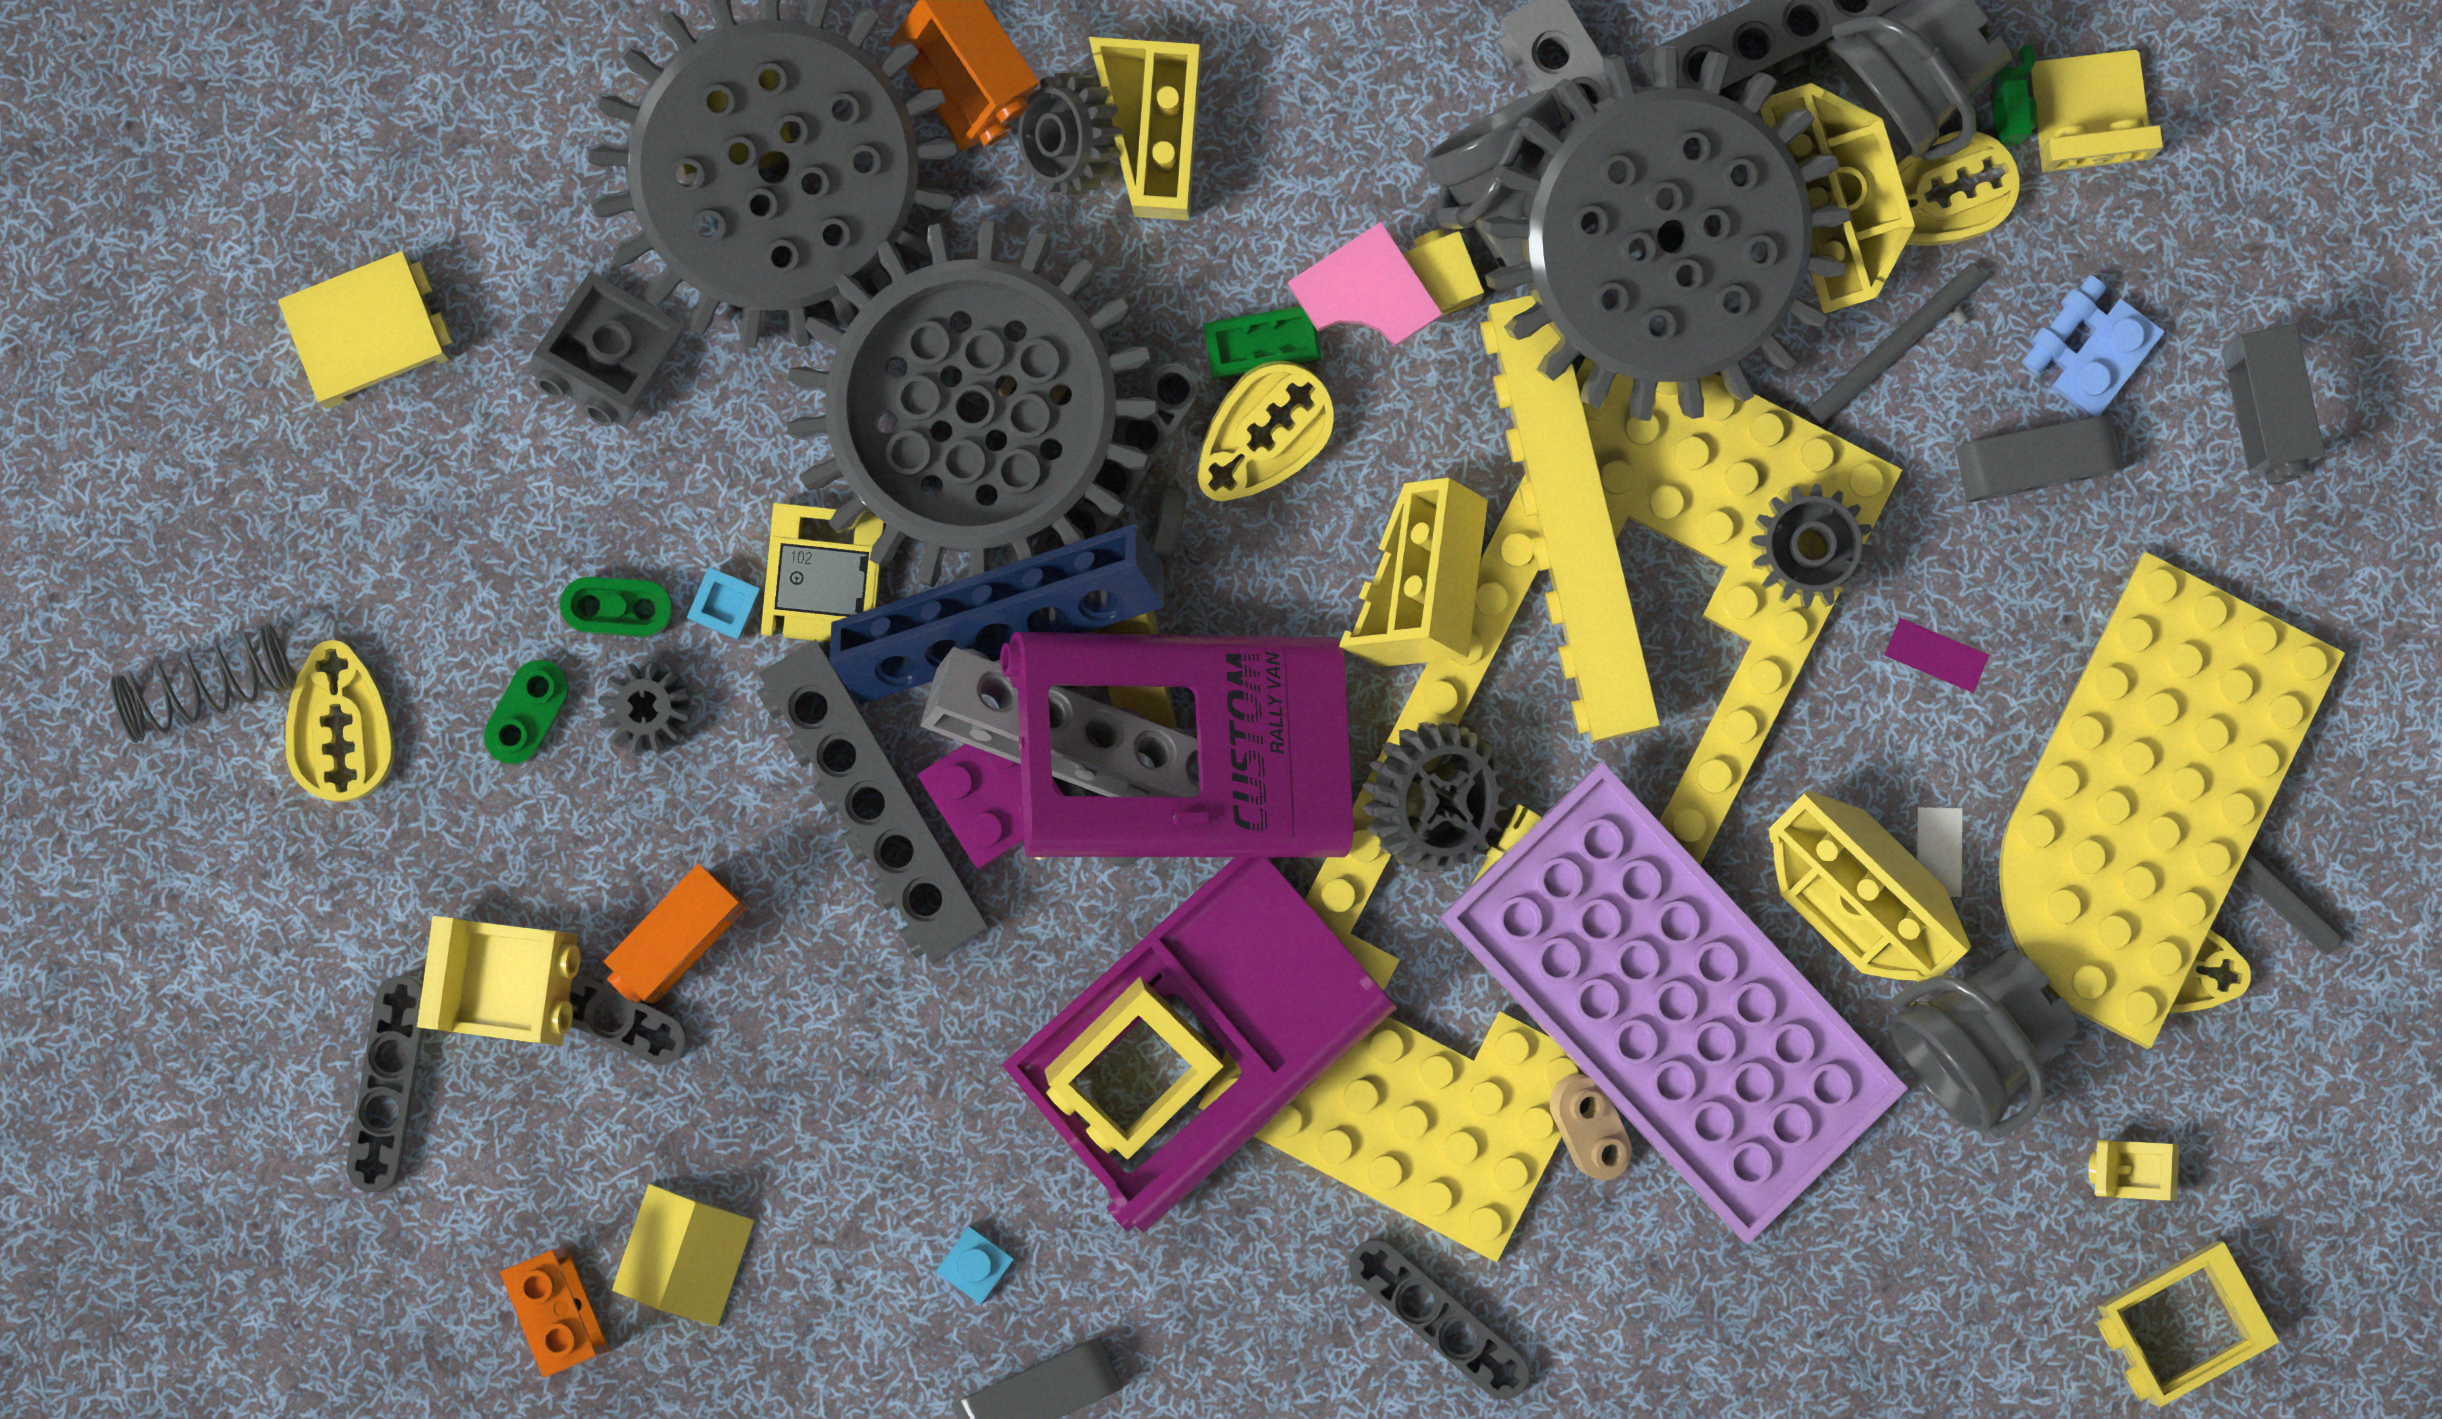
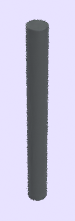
(1896, 344)

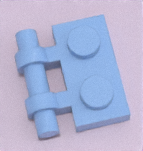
(2105, 359)

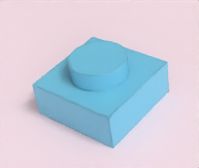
(724, 604)
(974, 1265)

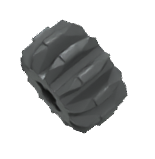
(664, 705)

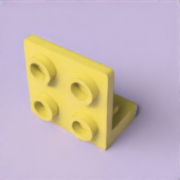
(2092, 111)

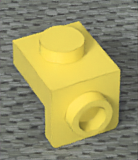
(2135, 1170)

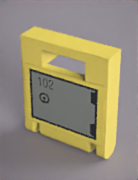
(817, 579)

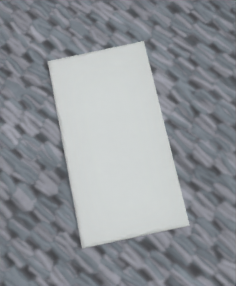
(1941, 846)

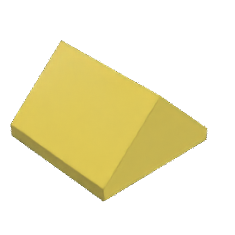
(683, 1255)

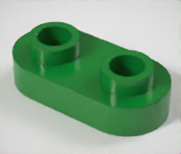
(617, 607)
(528, 713)

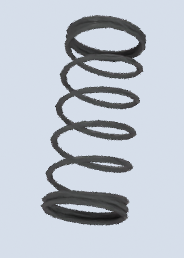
(130, 701)

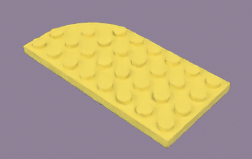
(2154, 792)

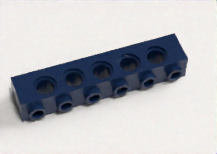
(1051, 592)

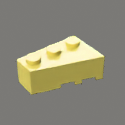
(1157, 110)

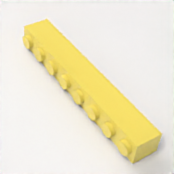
(1574, 532)

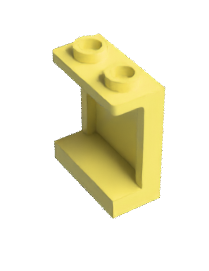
(365, 327)
(498, 981)

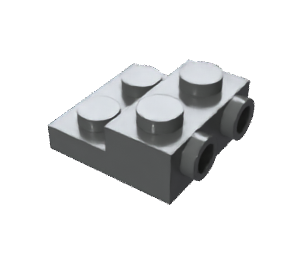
(605, 351)

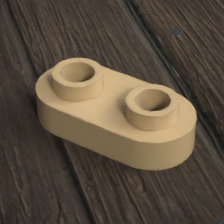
(1592, 1131)

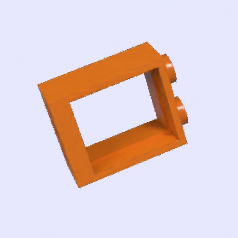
(972, 64)
(673, 936)
(545, 1305)

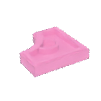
(1367, 286)

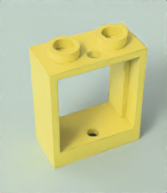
(1172, 1027)
(2237, 1299)

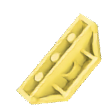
(1864, 184)
(1865, 891)

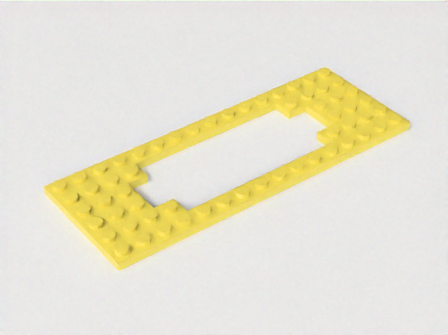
(1470, 1137)

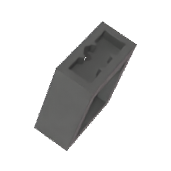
(2273, 404)

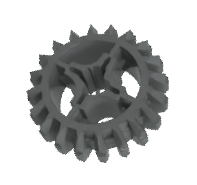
(1408, 803)

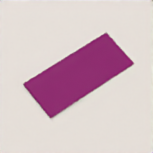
(1936, 655)

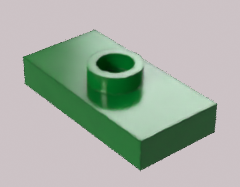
(1259, 338)

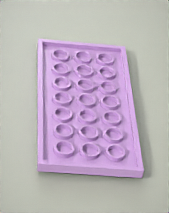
(1673, 1002)

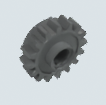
(1069, 134)
(1794, 571)

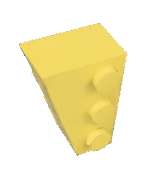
(1426, 580)

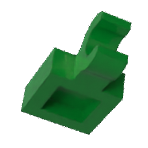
(2012, 108)

